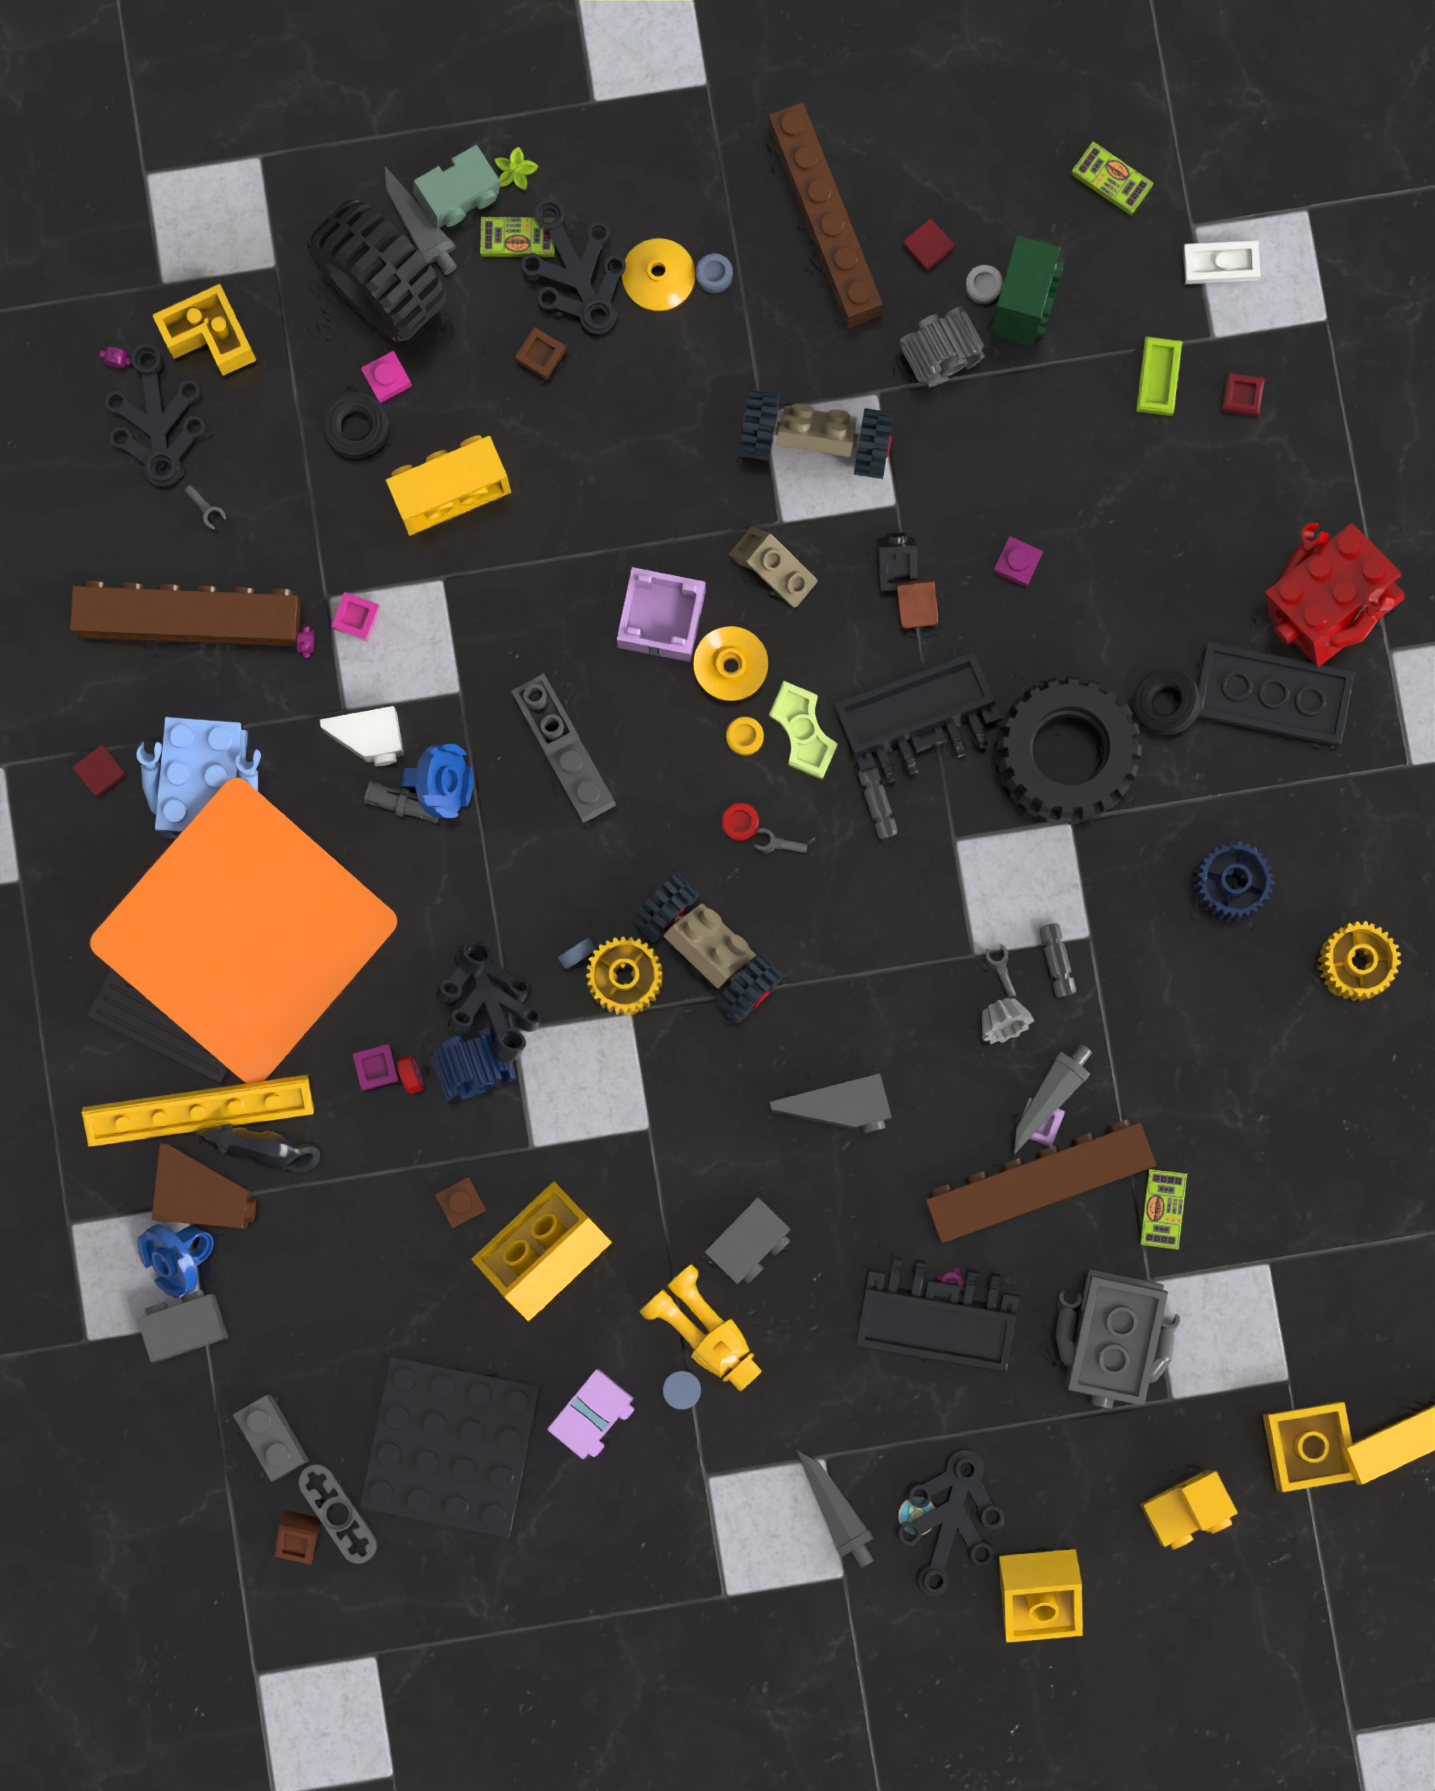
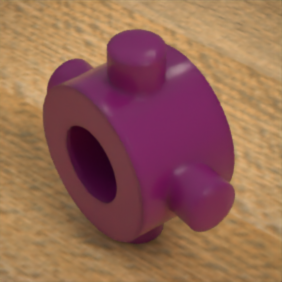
(115, 357)
(305, 641)
(952, 1277)

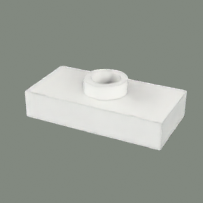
(1221, 262)

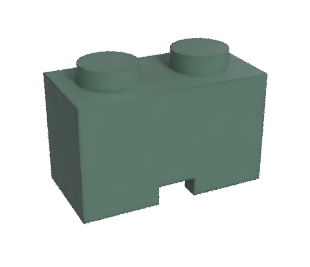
(458, 189)

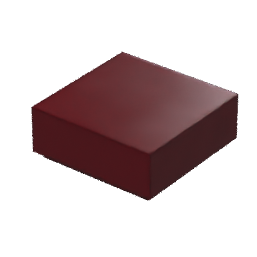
(928, 245)
(1242, 394)
(99, 771)

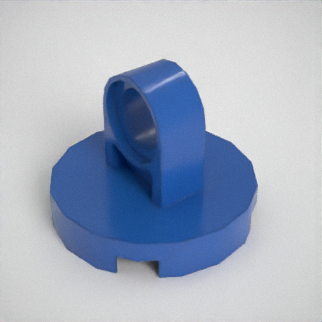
(441, 780)
(171, 1256)

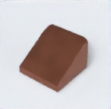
(917, 603)
(297, 1537)

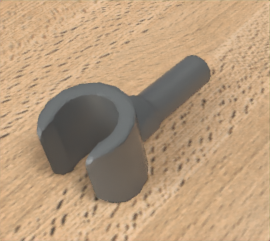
(204, 506)
(779, 843)
(1002, 971)

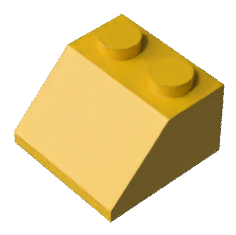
(1041, 1595)

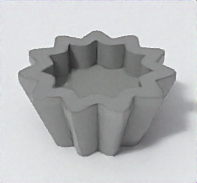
(1004, 1020)

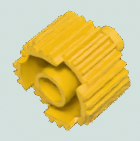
(1343, 976)
(603, 978)

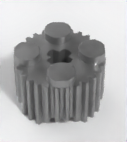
(942, 347)

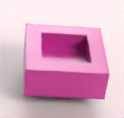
(386, 377)
(355, 616)

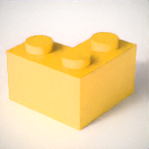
(202, 321)
(1189, 1507)

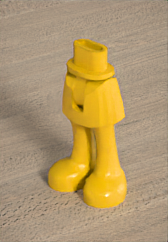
(719, 1351)

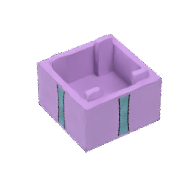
(661, 614)
(591, 1414)

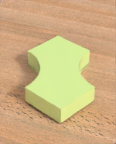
(809, 745)

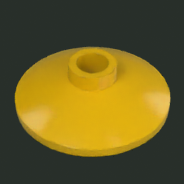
(663, 291)
(726, 645)

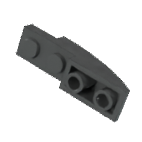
(563, 748)

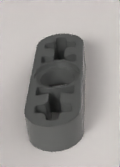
(314, 1494)

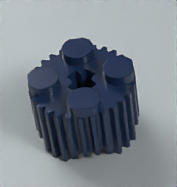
(1215, 893)
(469, 1066)

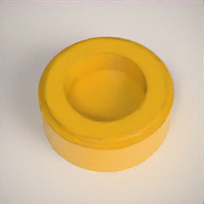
(744, 736)

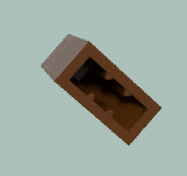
(197, 1194)

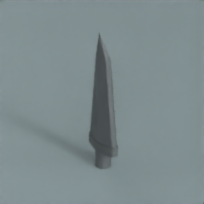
(430, 242)
(1058, 1085)
(842, 1520)

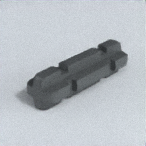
(878, 803)
(1057, 960)

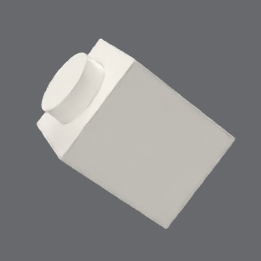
(369, 734)

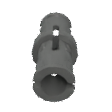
(397, 800)

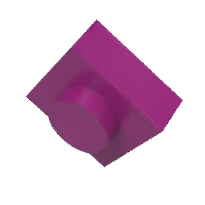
(1018, 561)
(375, 1067)

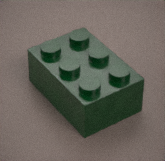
(1027, 291)

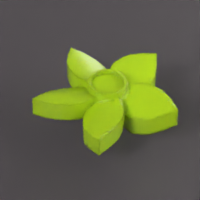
(515, 169)

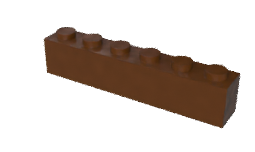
(825, 215)
(185, 615)
(1040, 1182)

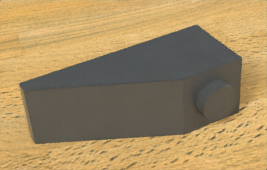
(845, 1105)

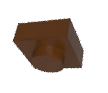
(540, 353)
(461, 1202)

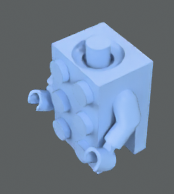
(194, 766)

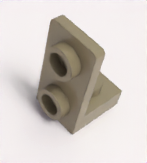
(774, 564)

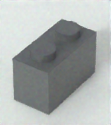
(748, 1242)
(181, 1327)
(271, 1437)

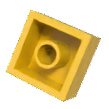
(1308, 1446)

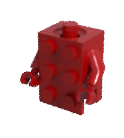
(1332, 593)

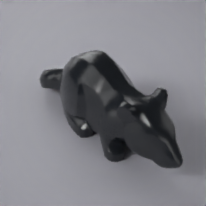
(264, 1147)

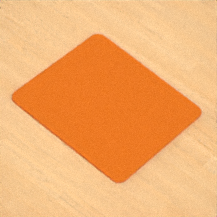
(243, 931)

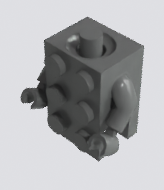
(1117, 1338)

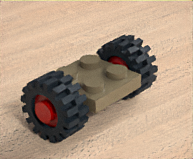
(816, 431)
(708, 946)

